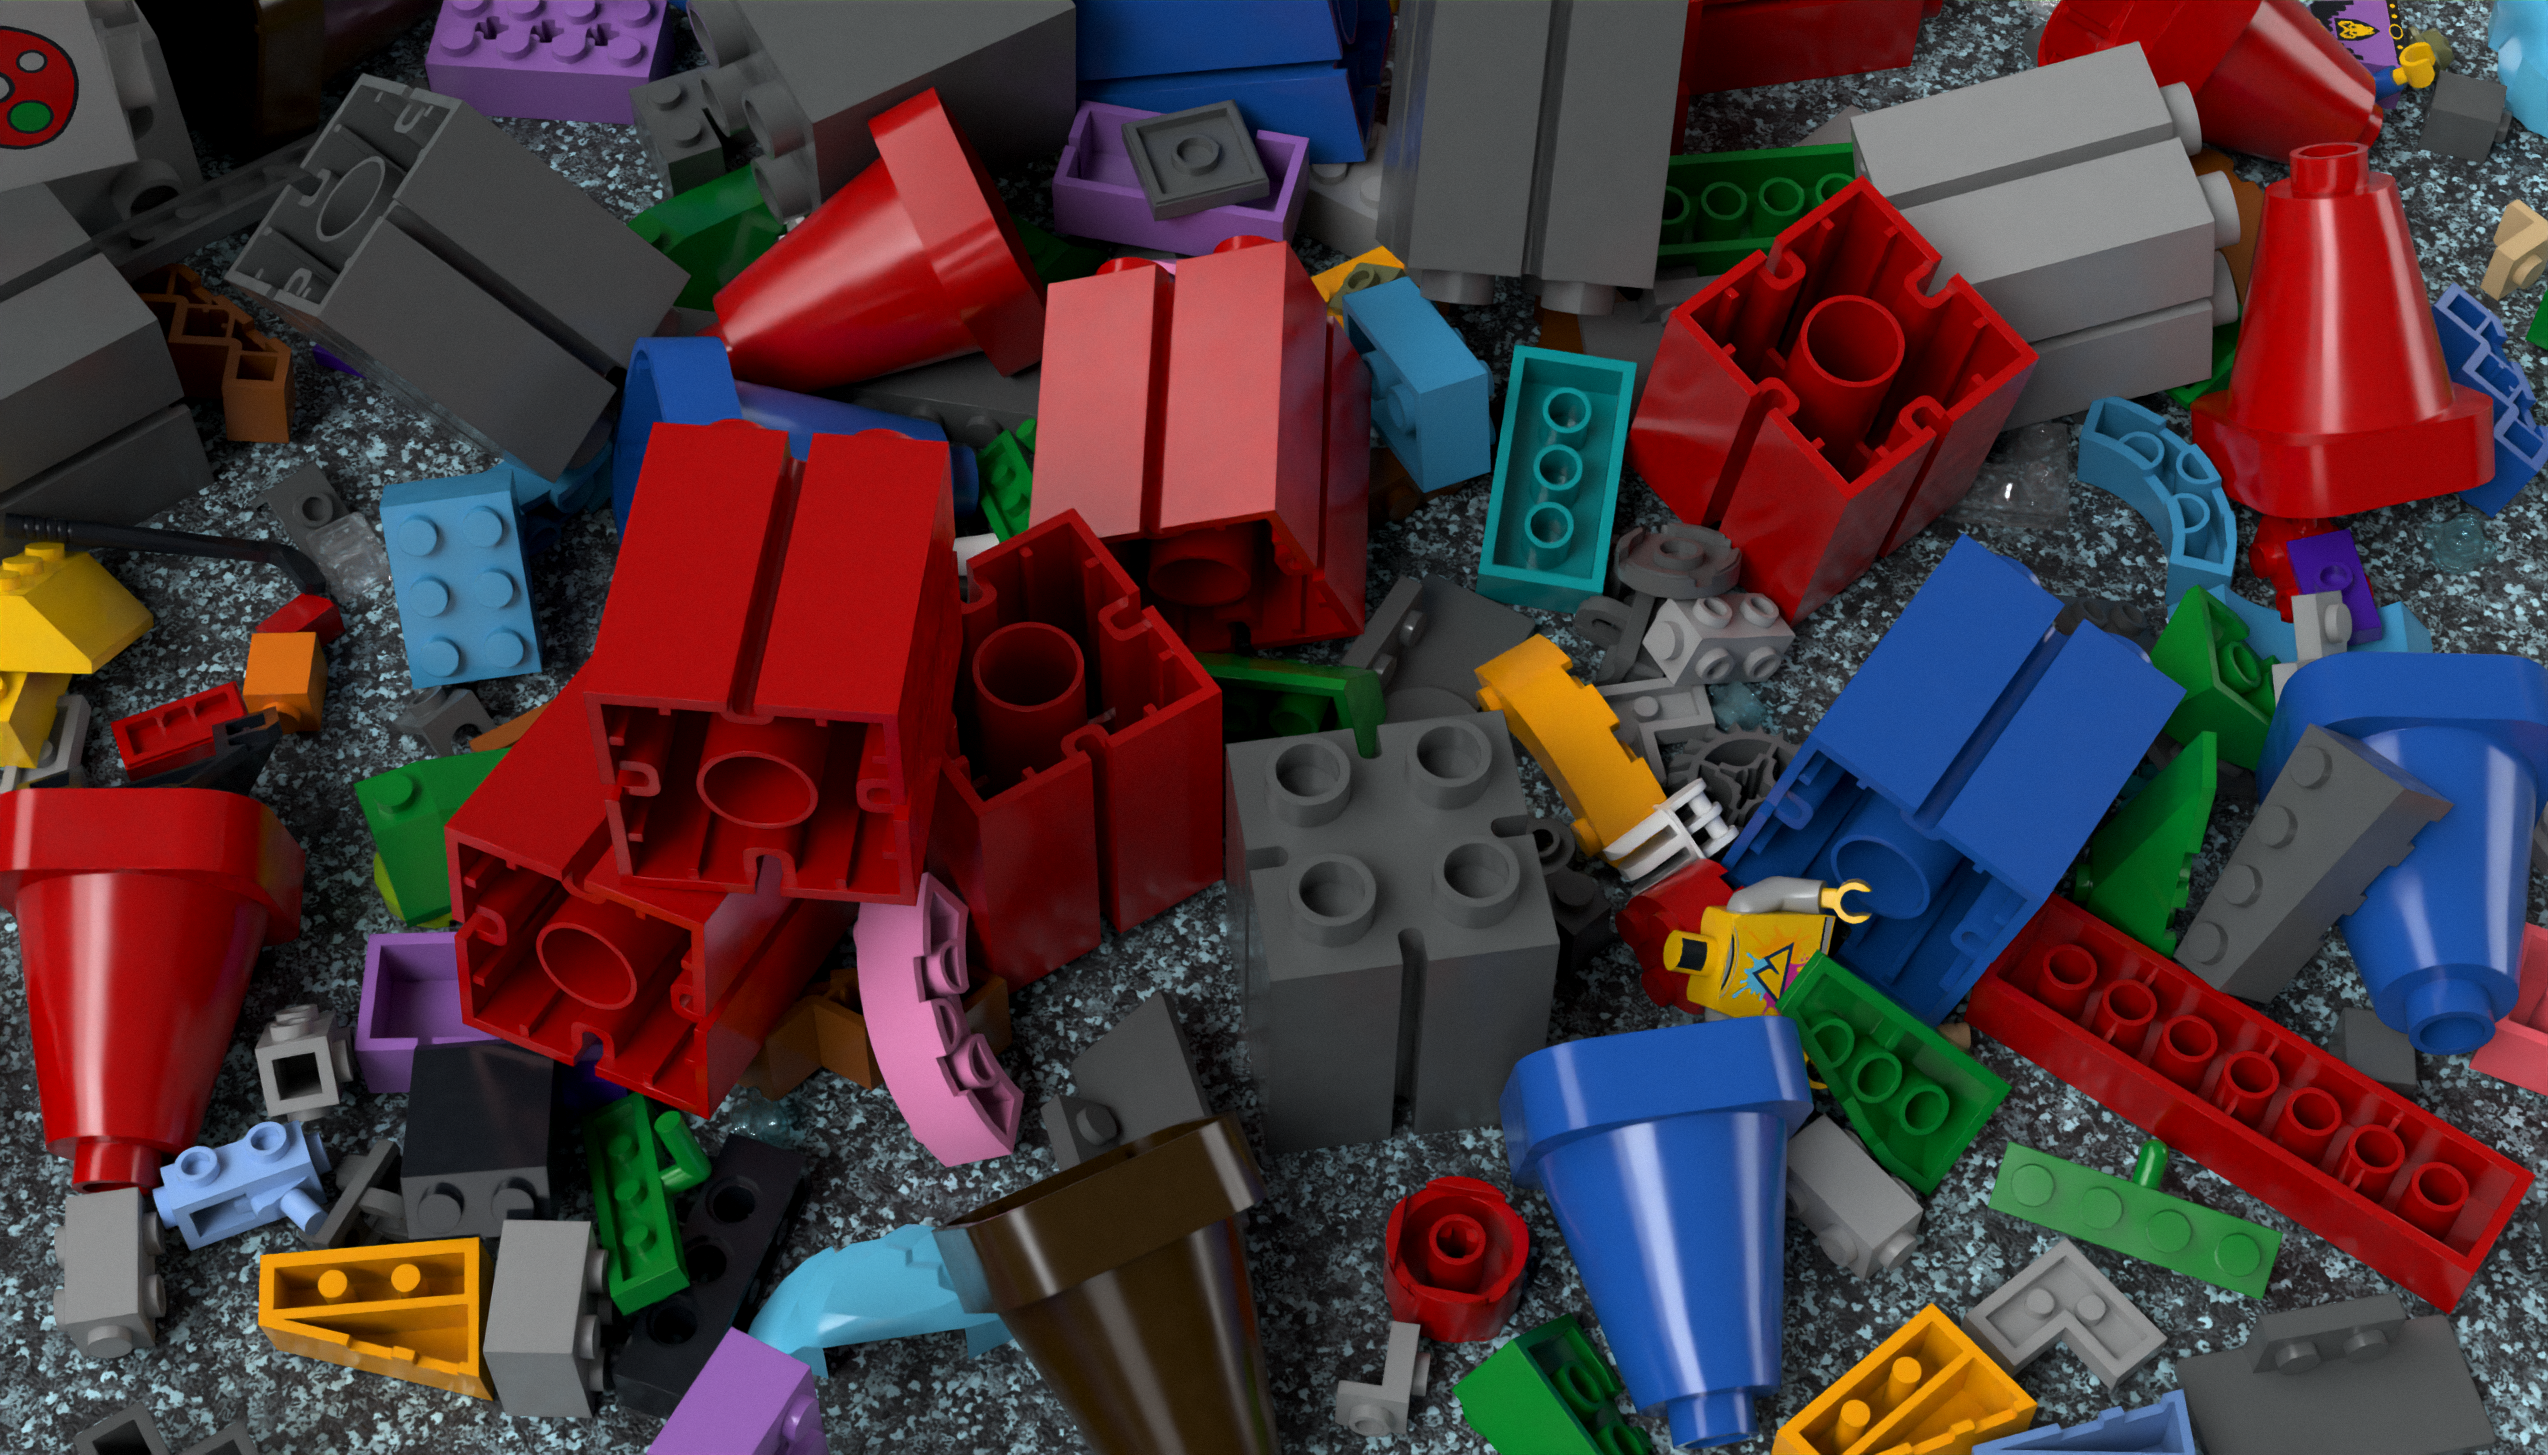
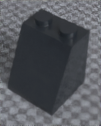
(482, 1140)

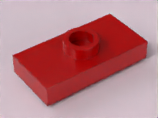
(175, 731)

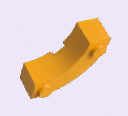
(1573, 742)

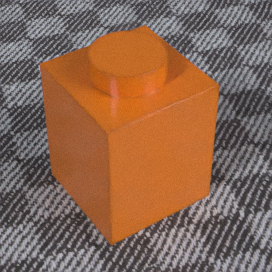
(287, 674)

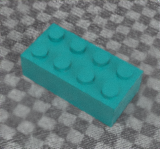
(1555, 479)

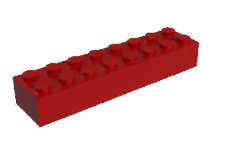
(2250, 1100)

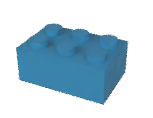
(1425, 384)
(462, 578)

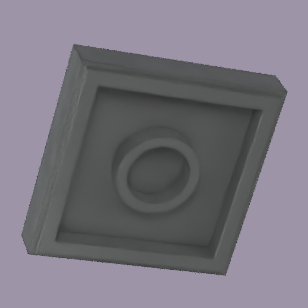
(1195, 160)

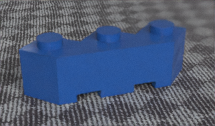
(2475, 359)

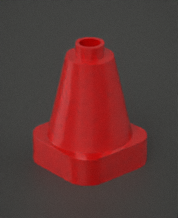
(2256, 68)
(890, 270)
(2339, 359)
(138, 958)

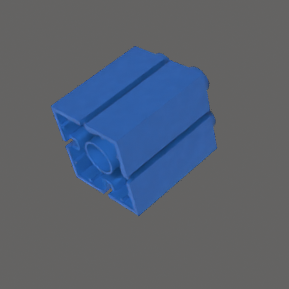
(1283, 62)
(1958, 776)

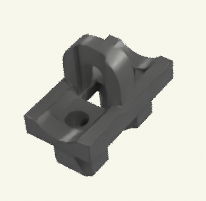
(1624, 654)
(371, 1186)

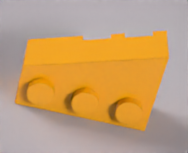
(385, 1310)
(1912, 1396)

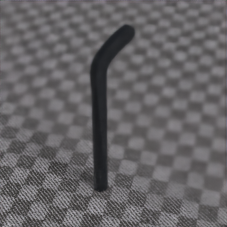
(291, 561)

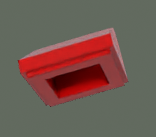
(306, 614)

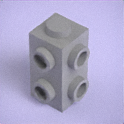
(1718, 639)
(304, 1062)
(1849, 1201)
(109, 1272)

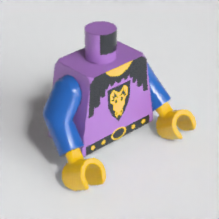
(2377, 41)

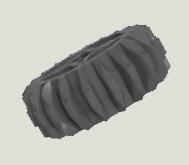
(1735, 772)

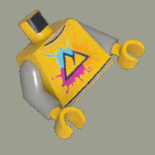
(1758, 945)

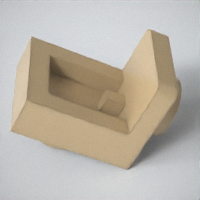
(2520, 251)

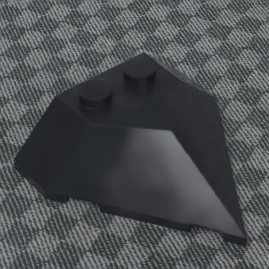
(241, 754)

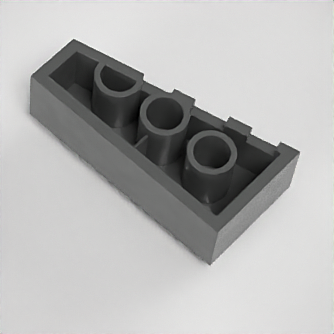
(2305, 862)

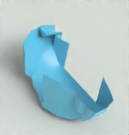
(2521, 38)
(869, 1295)

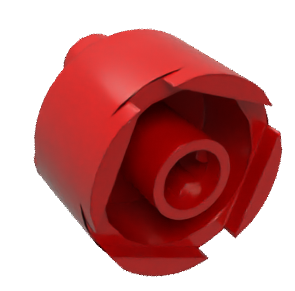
(1666, 907)
(1455, 1260)

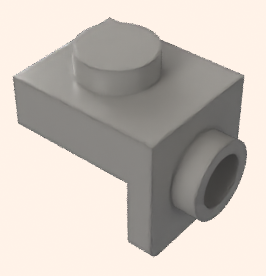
(1385, 1408)

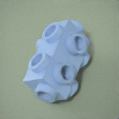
(245, 1184)

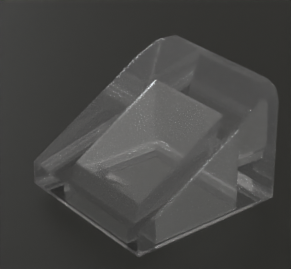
(349, 557)

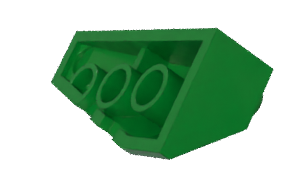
(711, 233)
(2223, 675)
(407, 824)
(2144, 854)
(1893, 1073)
(1549, 1397)

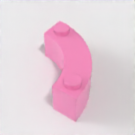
(912, 1007)

